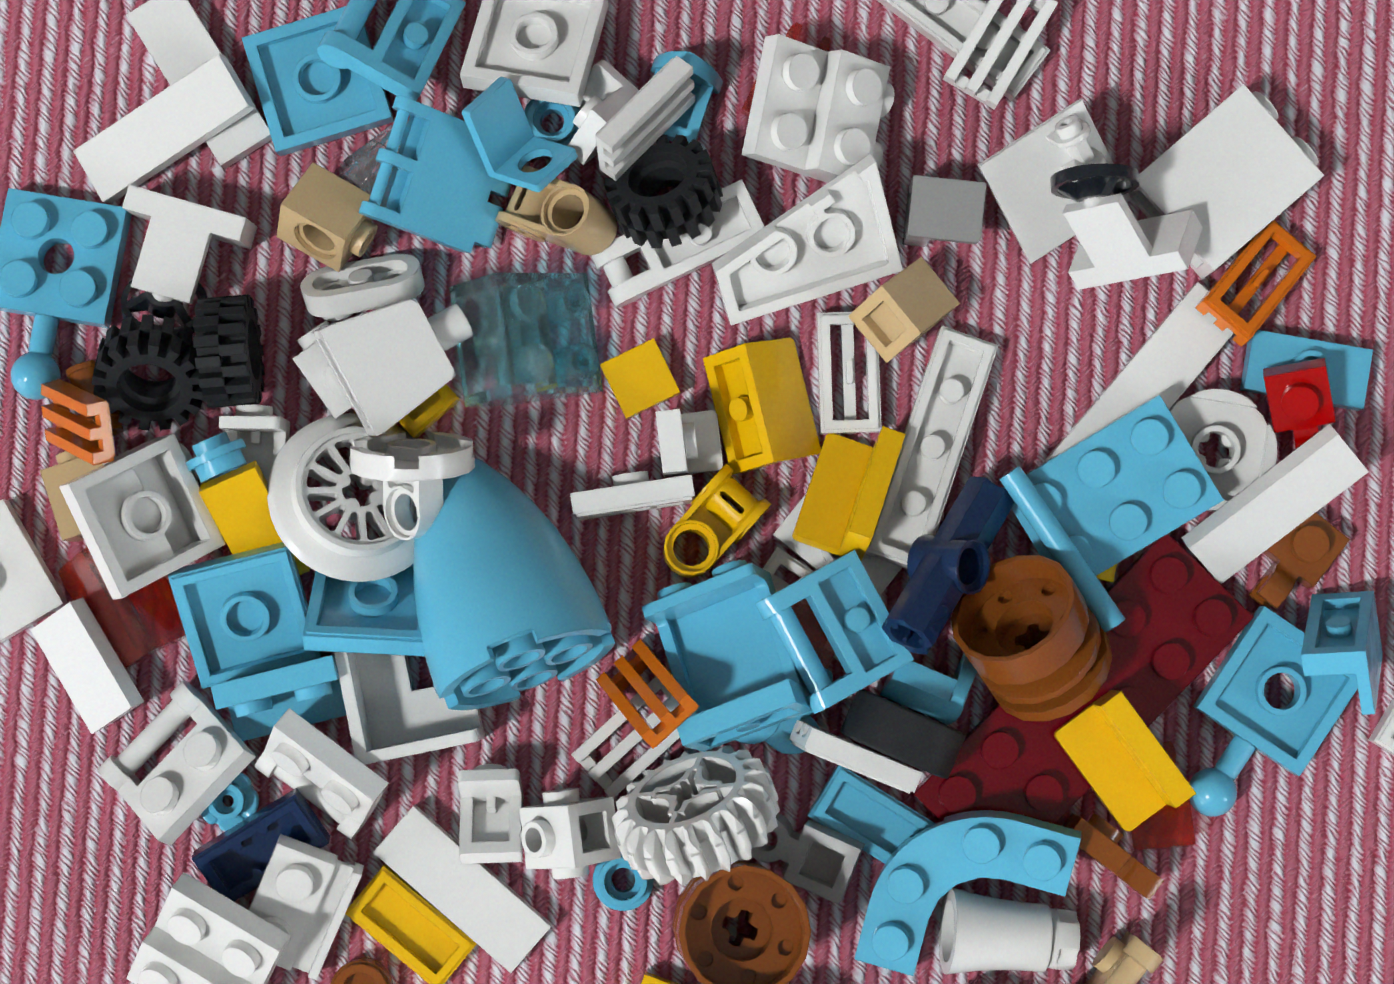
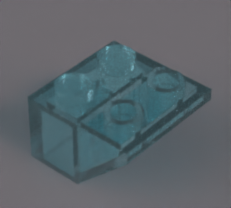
(527, 339)

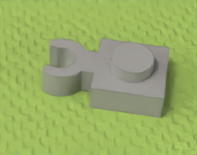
(817, 858)

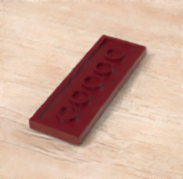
(1169, 635)

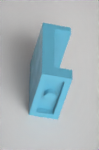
(727, 655)

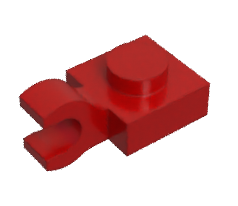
(1299, 398)

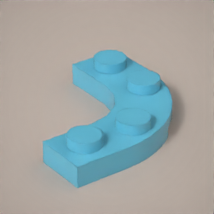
(952, 853)

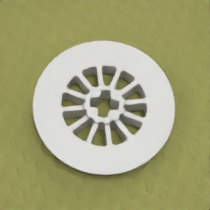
(301, 526)

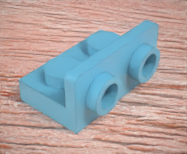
(261, 699)

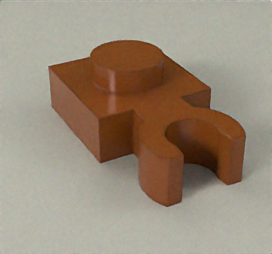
(1100, 842)

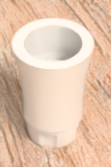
(1005, 935)

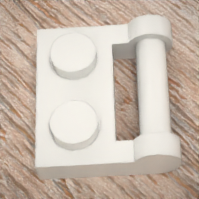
(322, 772)
(189, 775)

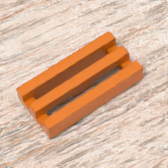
(1228, 315)
(78, 432)
(629, 674)

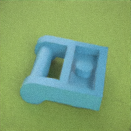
(404, 49)
(851, 620)

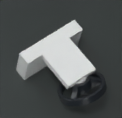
(1111, 239)
(176, 252)

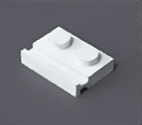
(307, 897)

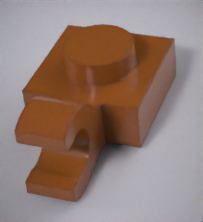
(1298, 556)

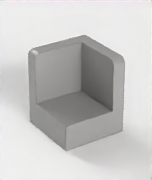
(943, 211)

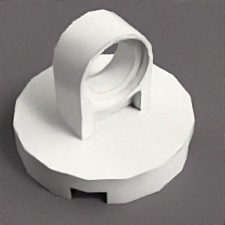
(411, 470)

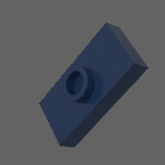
(240, 855)

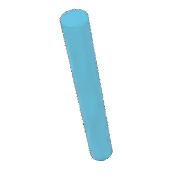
(1061, 547)

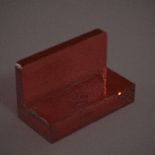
(132, 624)

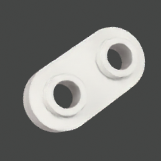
(362, 286)

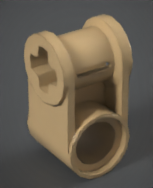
(554, 215)

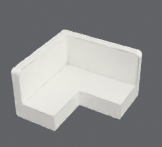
(391, 717)

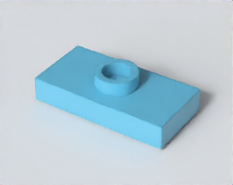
(1346, 365)

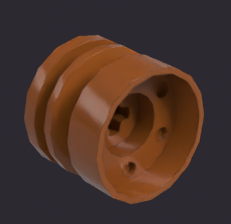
(1033, 639)
(773, 908)

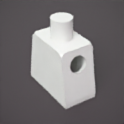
(392, 358)

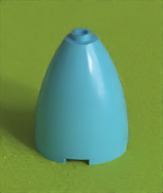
(501, 596)

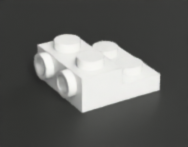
(816, 109)
(142, 515)
(207, 941)

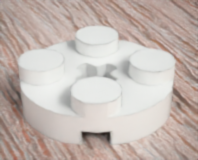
(1240, 428)

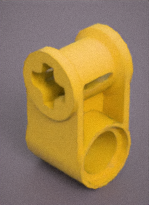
(715, 521)

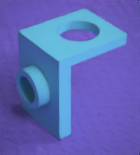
(507, 140)

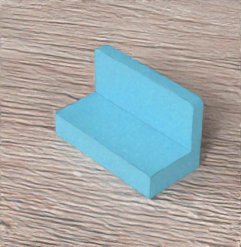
(1345, 639)

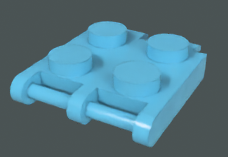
(435, 181)

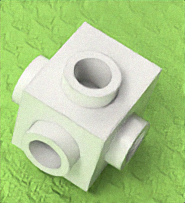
(568, 833)

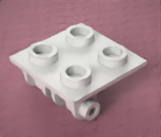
(1022, 175)

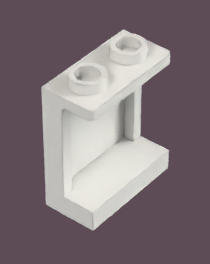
(1233, 173)

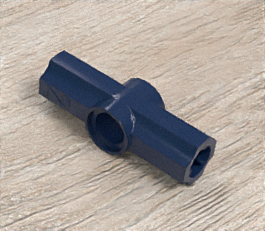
(948, 565)

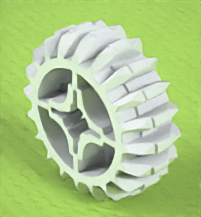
(696, 815)

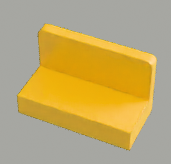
(761, 404)
(847, 493)
(1122, 760)

